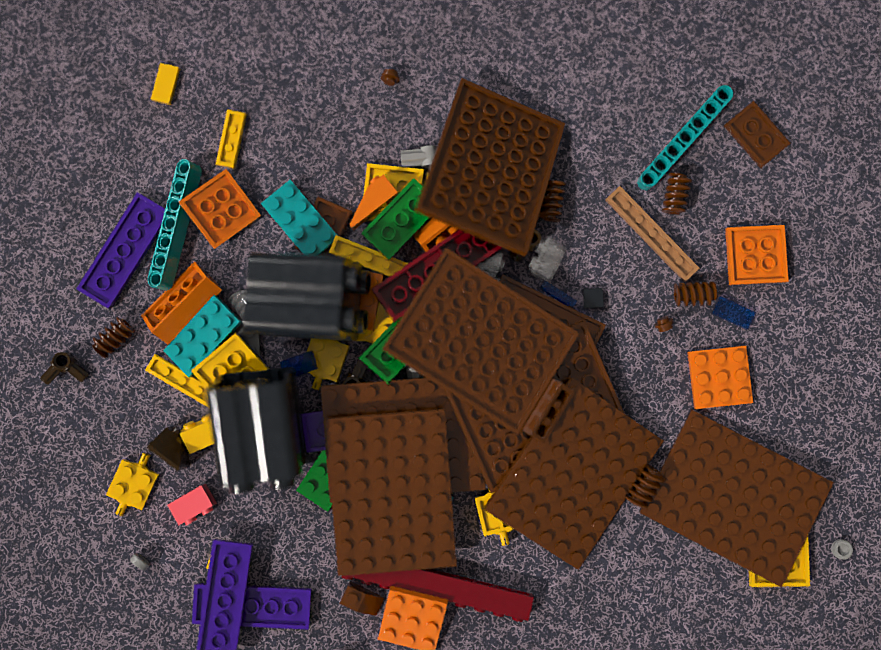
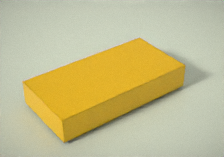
(165, 83)

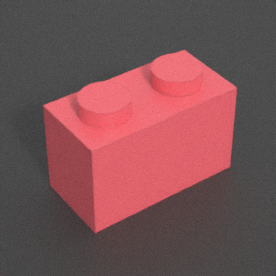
(191, 504)

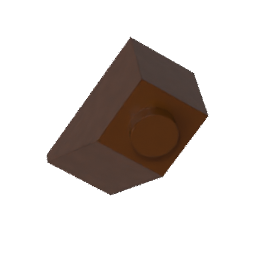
(361, 599)

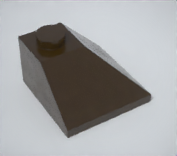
(171, 448)

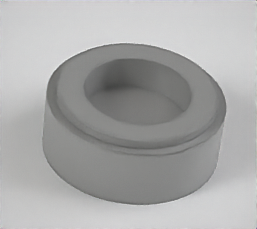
(842, 549)
(139, 561)

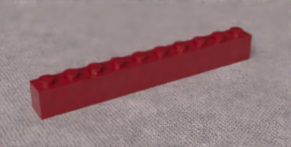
(456, 589)

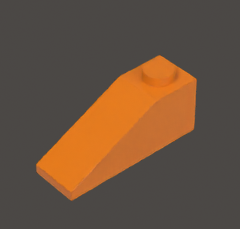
(376, 197)

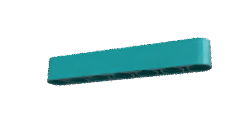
(690, 131)
(173, 227)

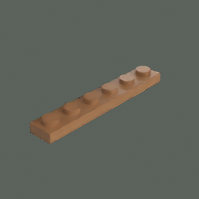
(652, 234)

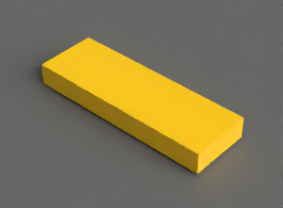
(231, 139)

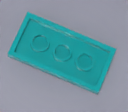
(299, 219)
(202, 335)

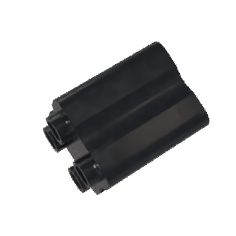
(305, 296)
(257, 428)

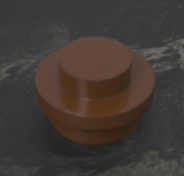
(390, 77)
(664, 324)

